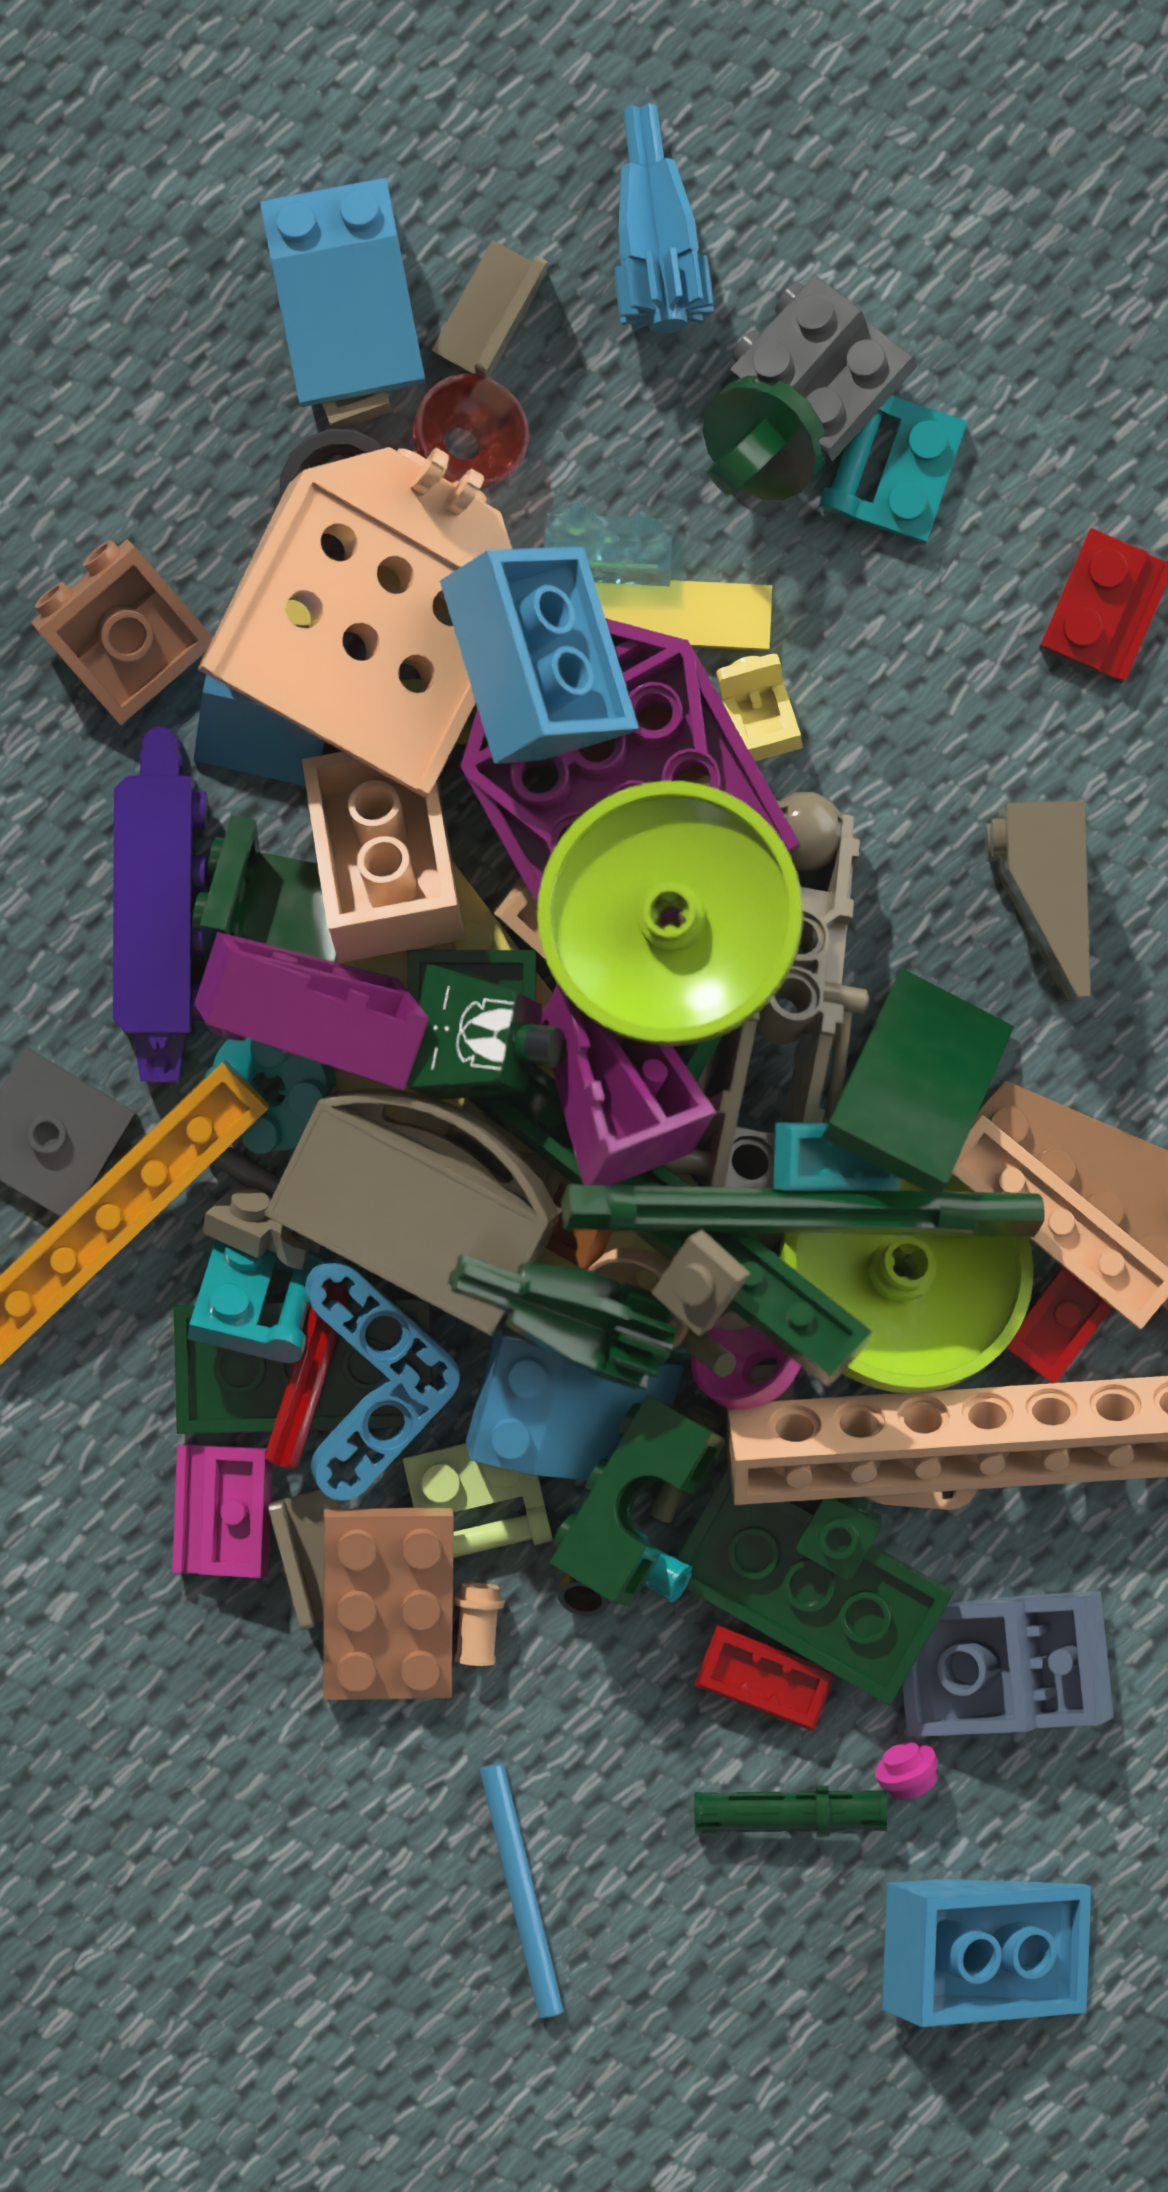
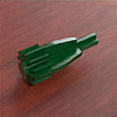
(576, 1316)

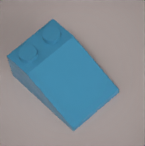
(342, 292)
(548, 1414)
(985, 1950)

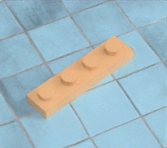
(1072, 1229)

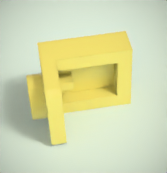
(760, 705)

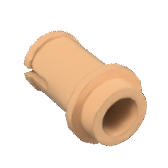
(477, 1623)

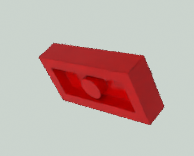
(1058, 1325)

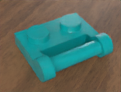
(912, 475)
(235, 1297)

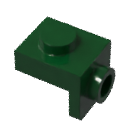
(840, 1533)

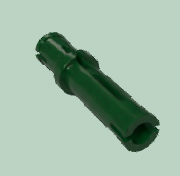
(791, 1811)

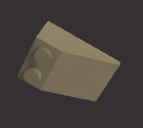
(1045, 876)

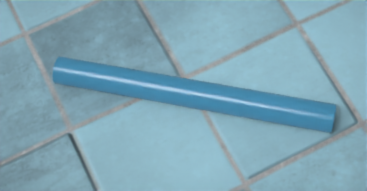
(521, 1890)

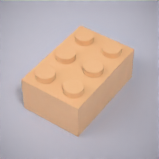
(380, 860)

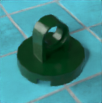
(762, 440)

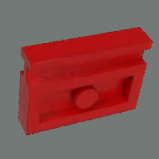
(1106, 605)

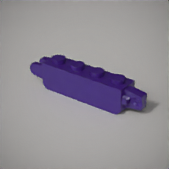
(155, 906)

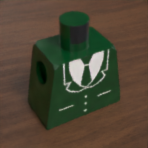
(479, 1039)

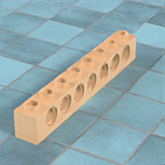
(948, 1440)

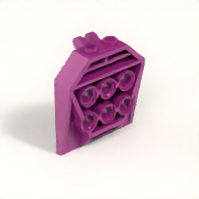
(698, 738)

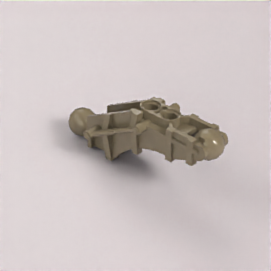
(822, 1019)

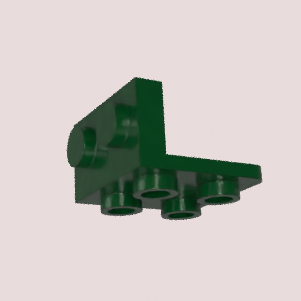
(262, 897)

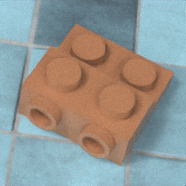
(121, 629)

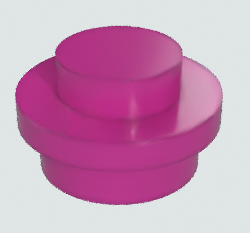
(907, 1770)

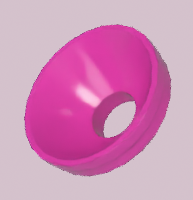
(749, 1349)

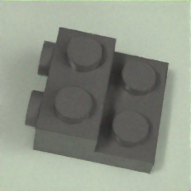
(828, 357)

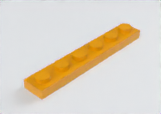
(124, 1202)

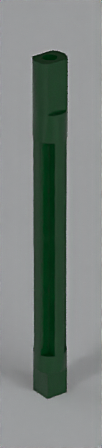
(801, 1211)

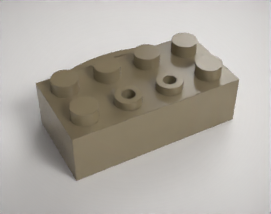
(413, 1198)

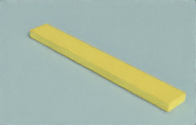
(691, 610)

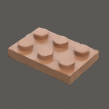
(387, 1603)

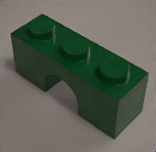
(601, 1541)

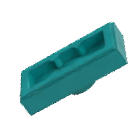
(814, 1163)

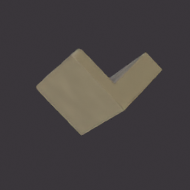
(490, 310)
(300, 1538)

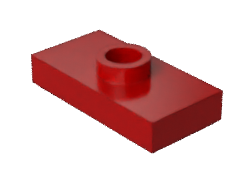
(764, 1677)

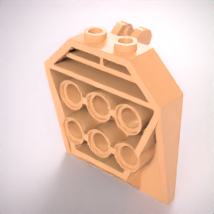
(386, 513)

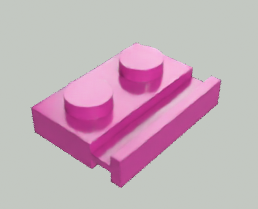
(222, 1511)

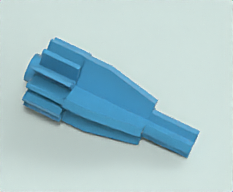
(659, 271)

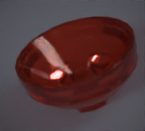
(486, 412)

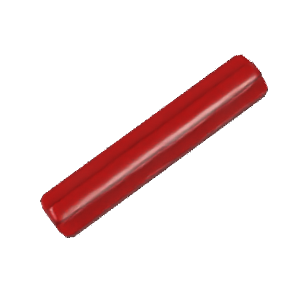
(305, 1385)

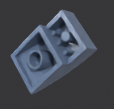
(1011, 1667)

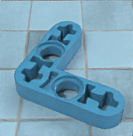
(393, 1389)

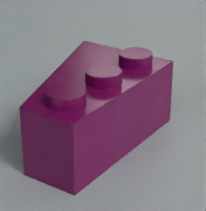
(312, 1008)
(623, 1098)

